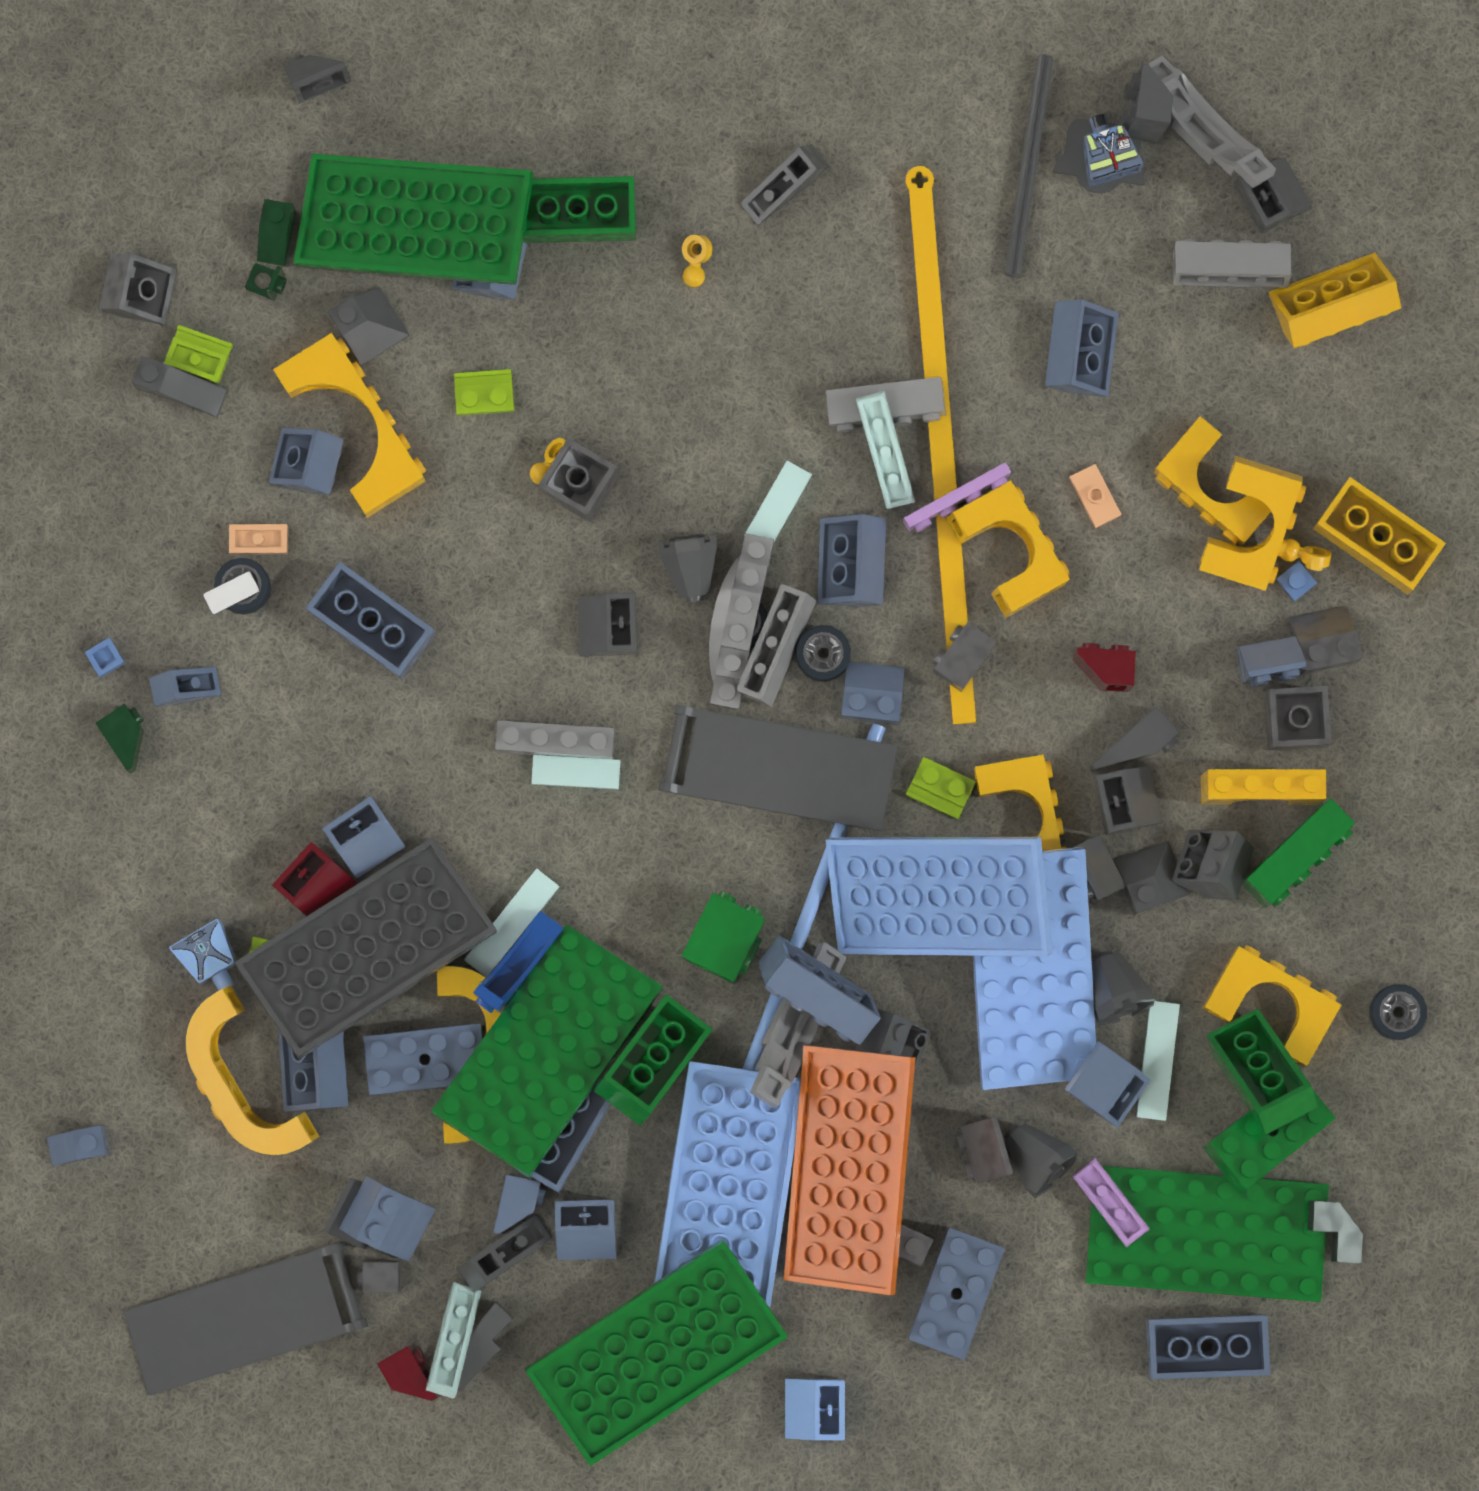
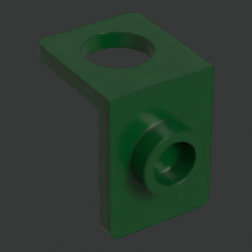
(276, 285)

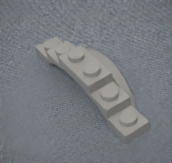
(1209, 131)
(736, 618)
(786, 1039)

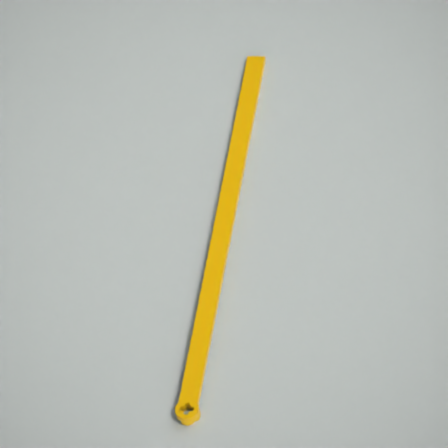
(939, 431)

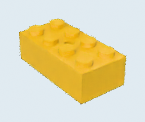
(1405, 545)

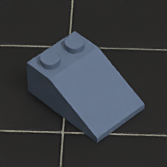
(387, 1219)

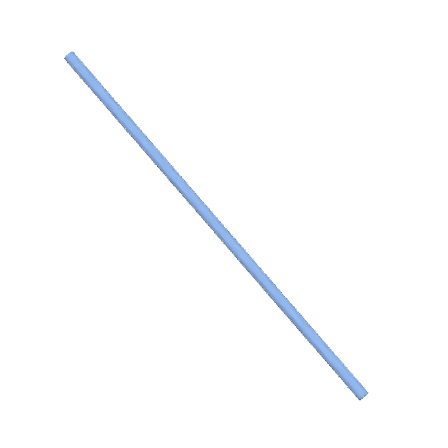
(803, 926)

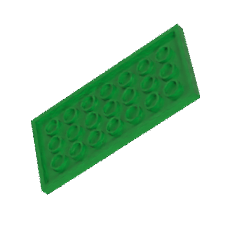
(414, 218)
(547, 1050)
(1212, 1237)
(656, 1352)

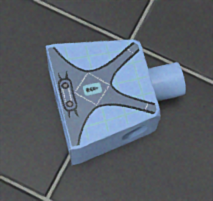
(207, 954)

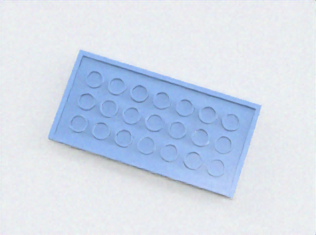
(939, 896)
(1040, 1009)
(729, 1173)

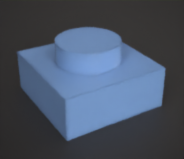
(1296, 581)
(105, 657)

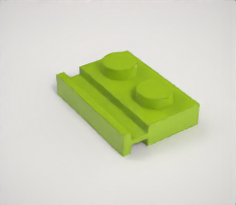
(198, 354)
(484, 392)
(940, 788)

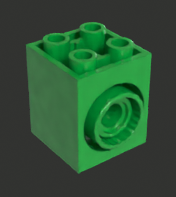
(725, 937)

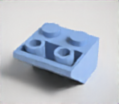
(814, 1409)

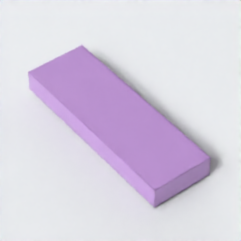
(1110, 1202)

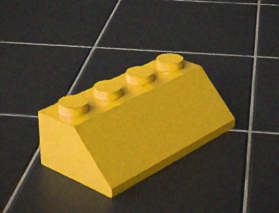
(1335, 300)

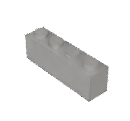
(1231, 263)
(905, 399)
(776, 645)
(554, 740)

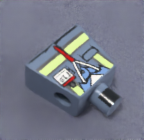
(1109, 152)

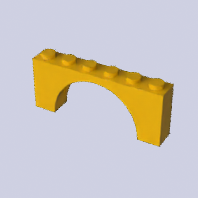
(328, 367)

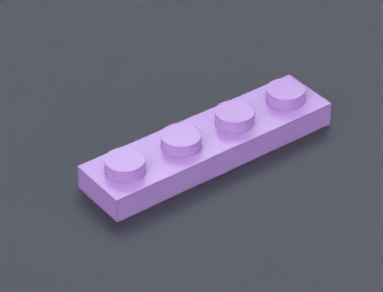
(947, 504)

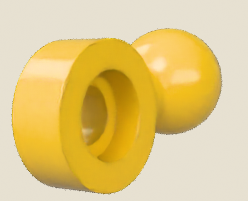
(693, 274)
(539, 469)
(1313, 556)

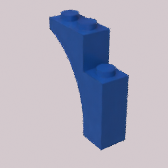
(517, 964)

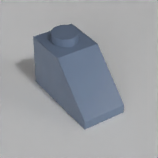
(184, 686)
(78, 1145)
(517, 1201)

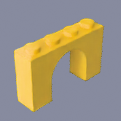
(1180, 473)
(1006, 509)
(1256, 563)
(1029, 778)
(1289, 785)
(1313, 1008)

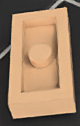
(1095, 496)
(258, 539)

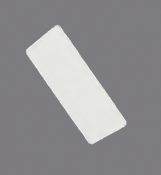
(231, 592)

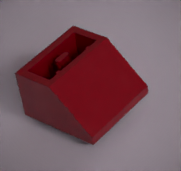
(1107, 668)
(313, 880)
(407, 1372)

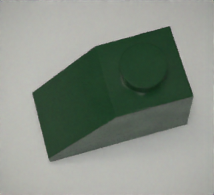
(275, 232)
(123, 734)

